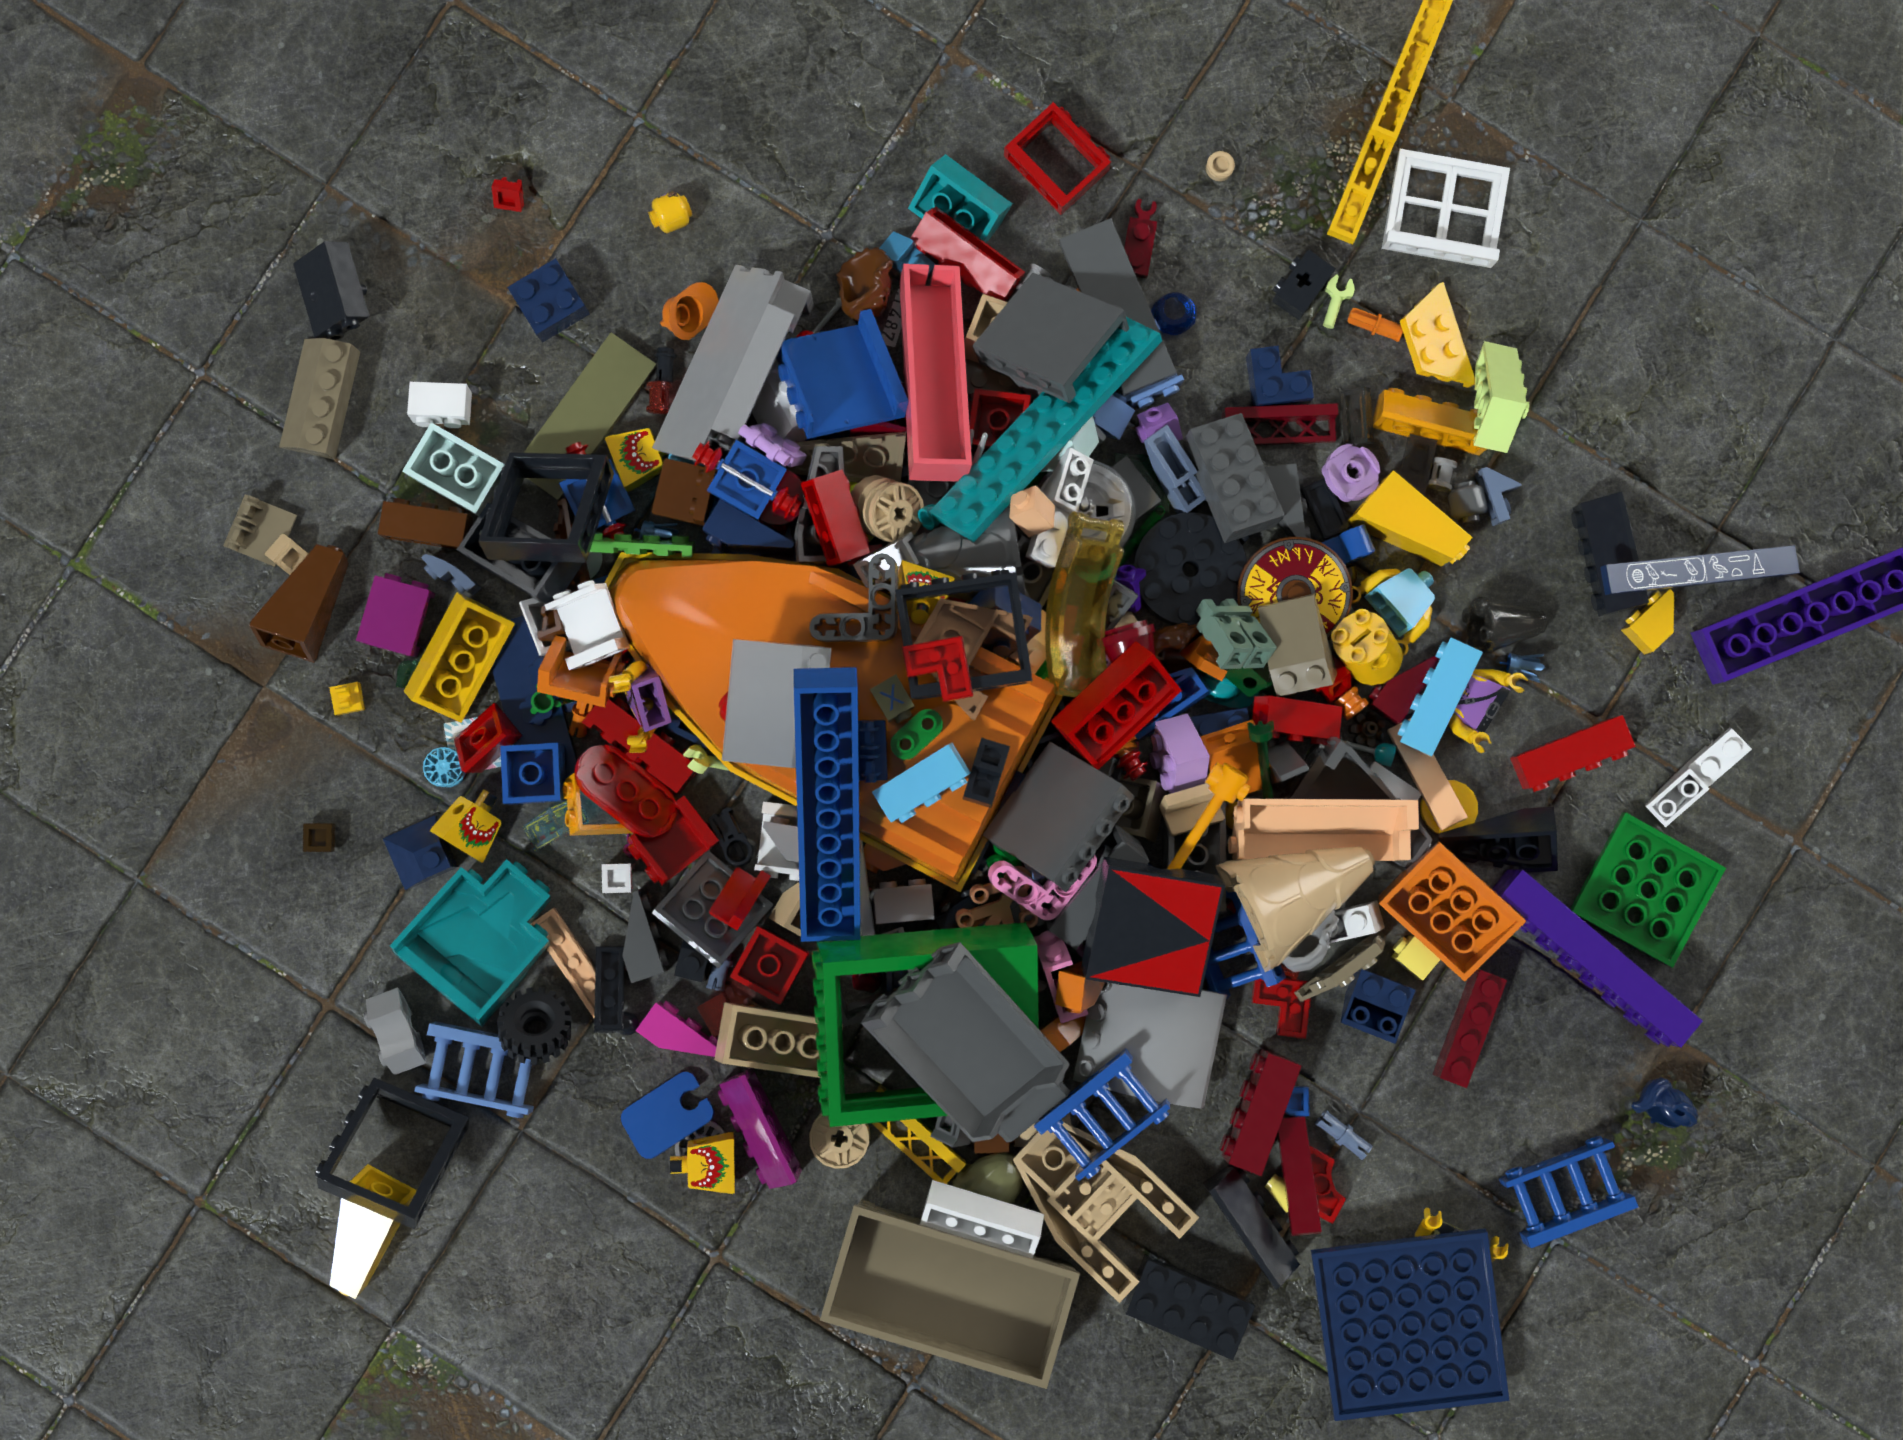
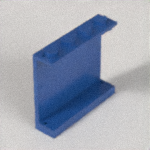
(841, 378)

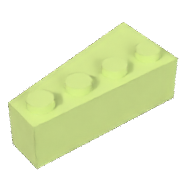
(1498, 397)

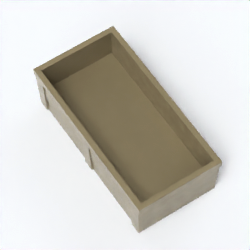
(950, 1295)

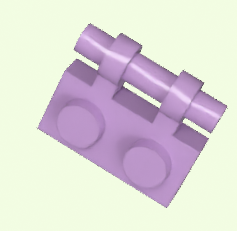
(775, 447)

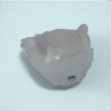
(1313, 947)

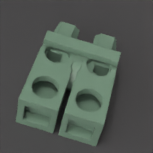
(1234, 634)

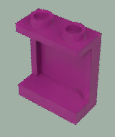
(394, 615)

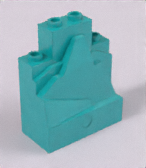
(478, 937)

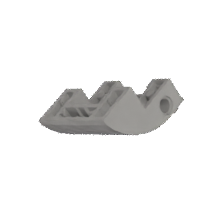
(1164, 1032)

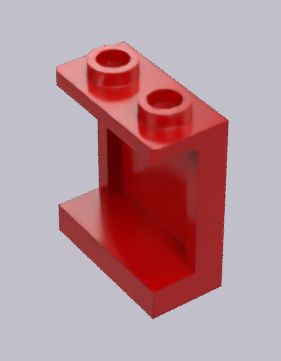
(677, 847)

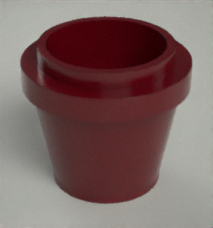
(1121, 638)

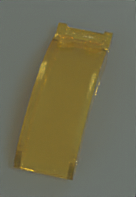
(1080, 603)

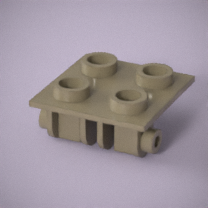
(257, 528)

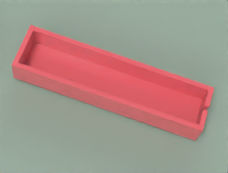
(935, 373)

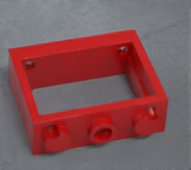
(1035, 175)

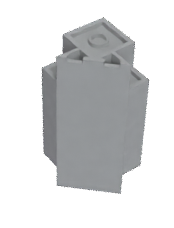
(732, 361)

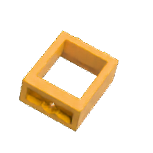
(573, 815)

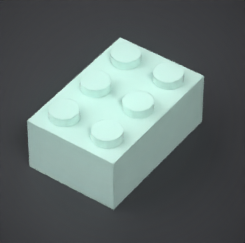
(455, 469)

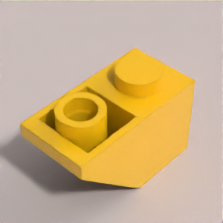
(1653, 623)

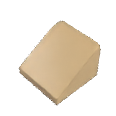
(286, 554)

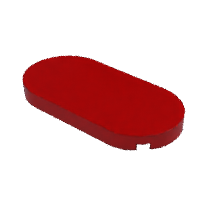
(625, 791)

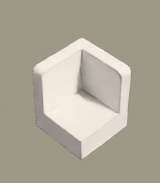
(617, 878)

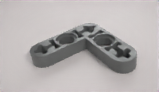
(868, 620)

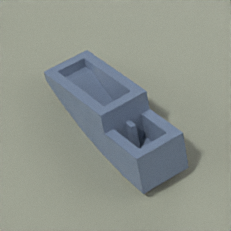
(1174, 470)

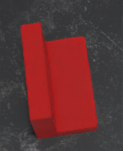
(738, 897)

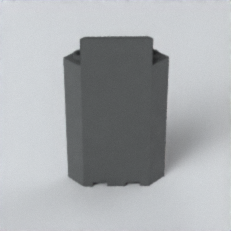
(969, 1046)

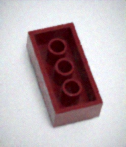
(1260, 1111)

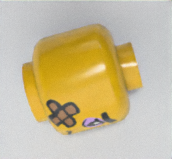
(670, 212)

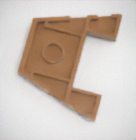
(973, 624)

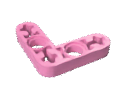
(1039, 893)

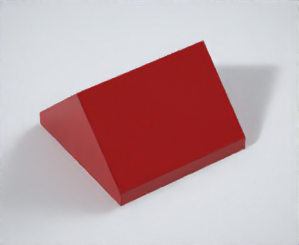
(481, 741)

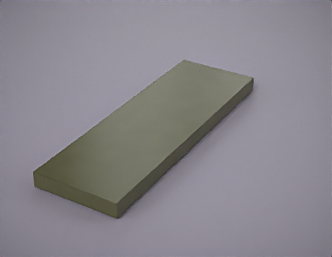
(593, 404)

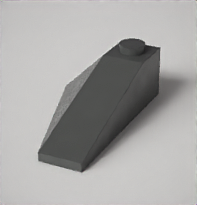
(807, 544)

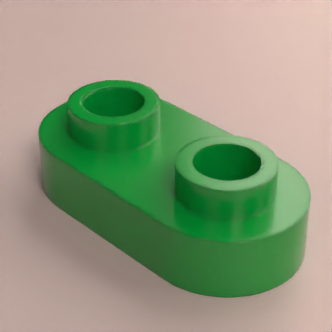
(916, 734)

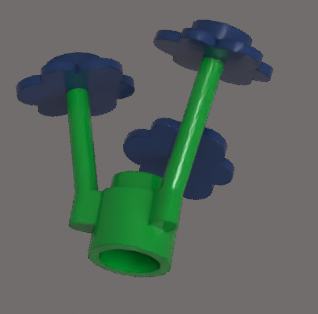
(539, 705)

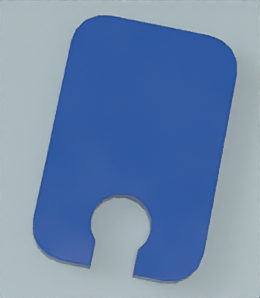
(661, 1120)

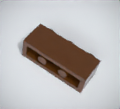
(424, 524)

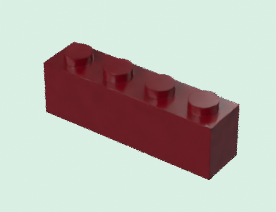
(1469, 1027)

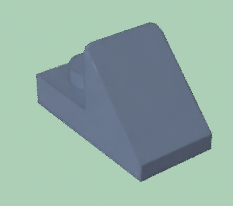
(1494, 486)

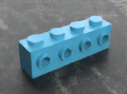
(1440, 697)

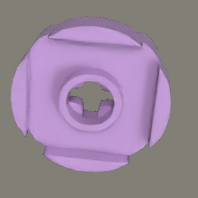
(1341, 483)

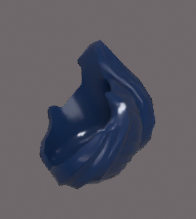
(1666, 1104)

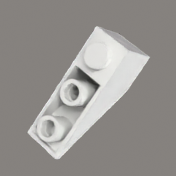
(1357, 921)

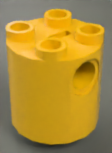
(1367, 647)

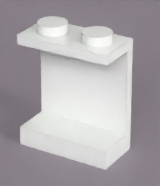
(589, 624)
(769, 856)

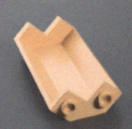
(1300, 825)

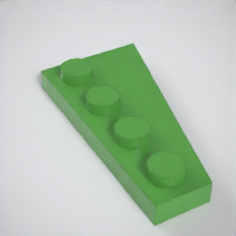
(649, 543)

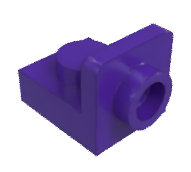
(1130, 578)

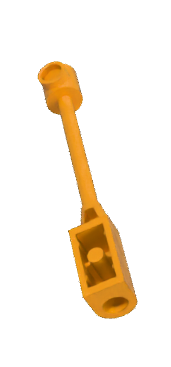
(1227, 785)

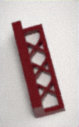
(1287, 414)

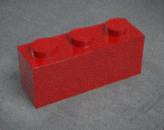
(835, 517)
(1298, 718)

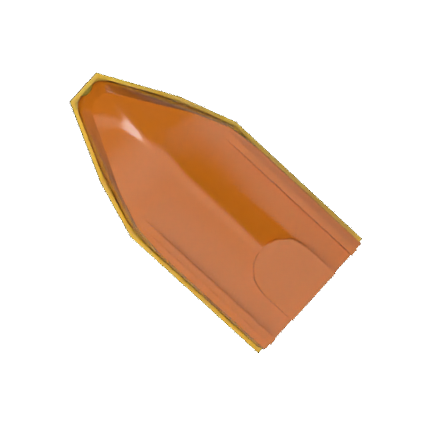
(684, 623)

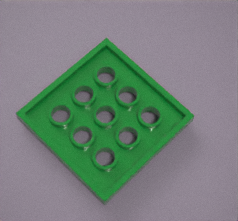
(1679, 858)

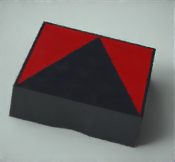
(1152, 927)

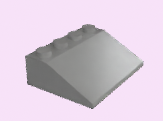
(762, 700)

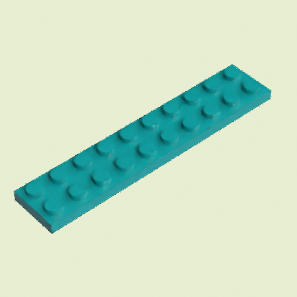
(1040, 435)

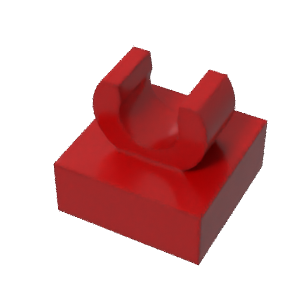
(508, 194)

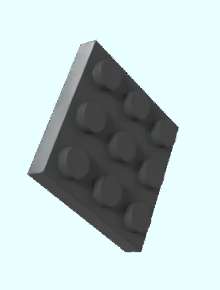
(688, 908)

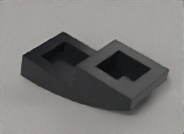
(986, 772)

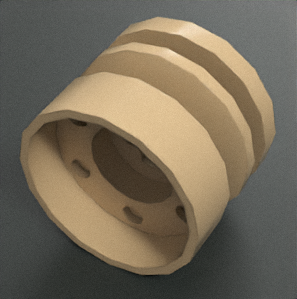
(887, 507)

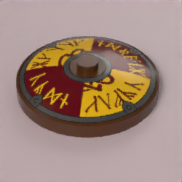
(1296, 569)

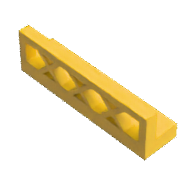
(923, 1133)

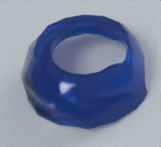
(1177, 326)

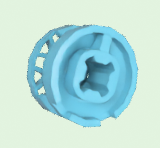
(443, 767)

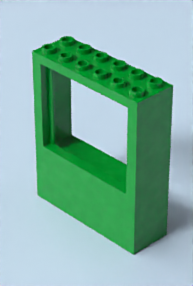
(1002, 950)

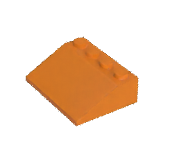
(1451, 910)

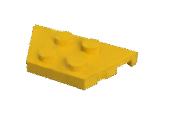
(1436, 339)

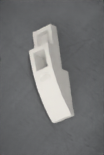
(1065, 492)
(1696, 776)

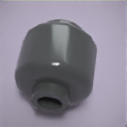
(1467, 502)

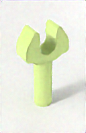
(1336, 299)
(701, 760)

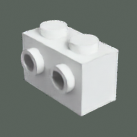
(439, 404)

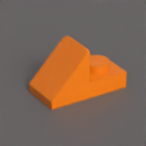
(1204, 656)

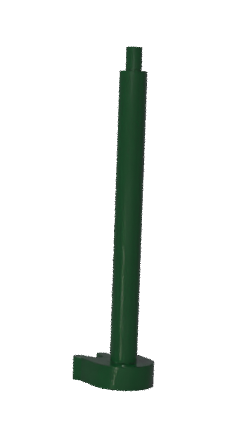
(1261, 734)

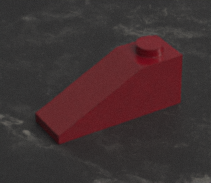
(1395, 696)

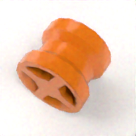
(1351, 702)

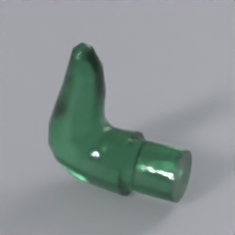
(404, 671)

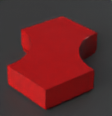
(1328, 1198)

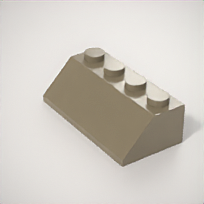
(320, 397)

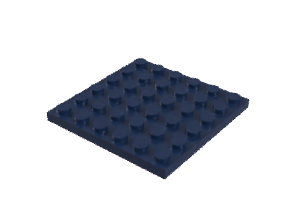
(1410, 1324)

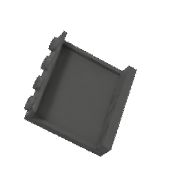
(1048, 335)
(1059, 816)

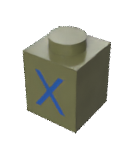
(893, 699)

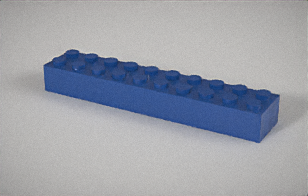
(827, 802)

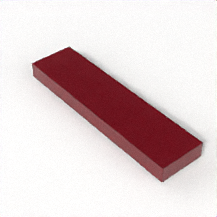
(1298, 1177)

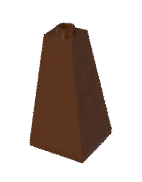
(302, 606)

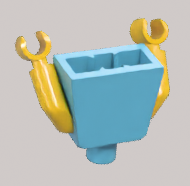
(1400, 600)

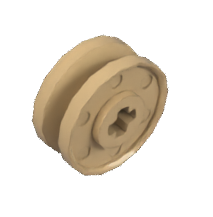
(834, 1153)

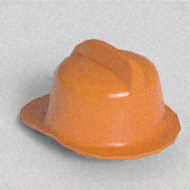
(690, 310)

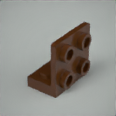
(684, 492)

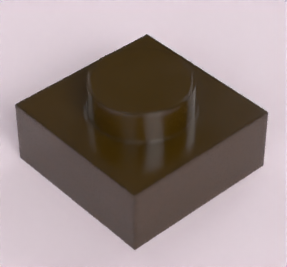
(318, 837)

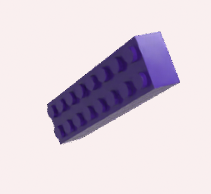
(1802, 618)
(1597, 961)

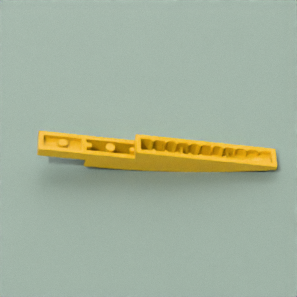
(1388, 120)

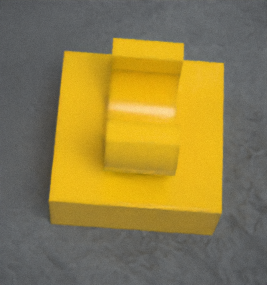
(347, 698)

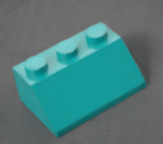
(961, 197)

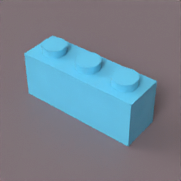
(922, 783)

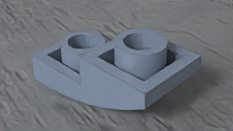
(445, 571)

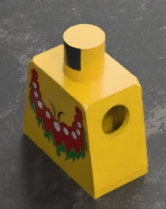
(635, 457)
(919, 609)
(470, 825)
(708, 1163)

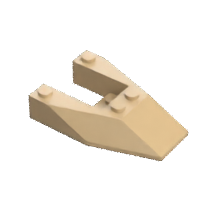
(1087, 1208)

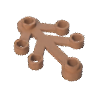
(996, 910)

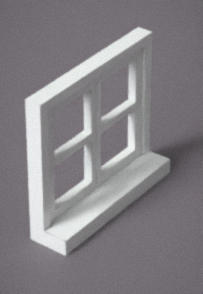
(1439, 246)

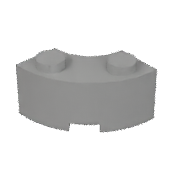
(391, 1022)

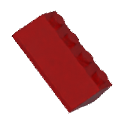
(1116, 705)

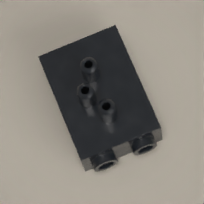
(331, 290)

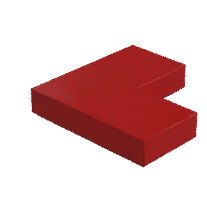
(946, 658)
(1292, 1013)

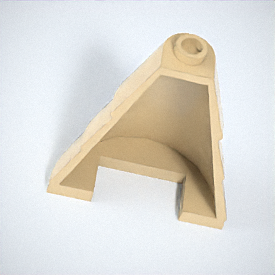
(1293, 894)

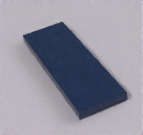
(514, 685)

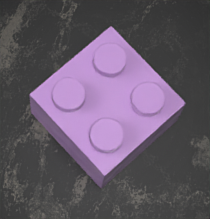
(1178, 754)

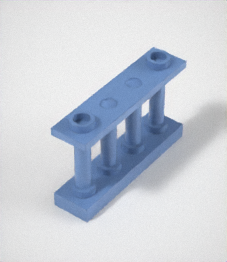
(472, 1040)

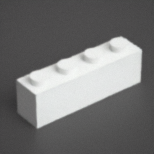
(982, 1219)

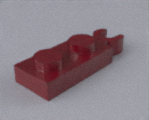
(1141, 239)

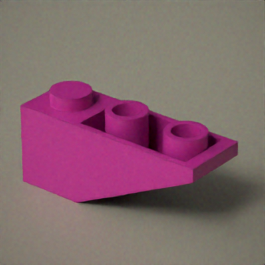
(672, 1032)

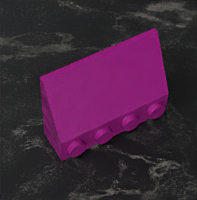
(761, 1129)

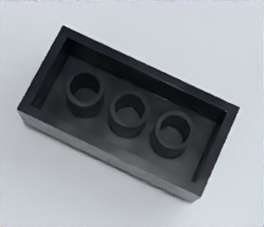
(535, 578)
(1189, 1307)

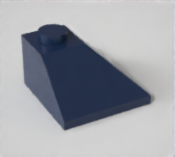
(419, 853)

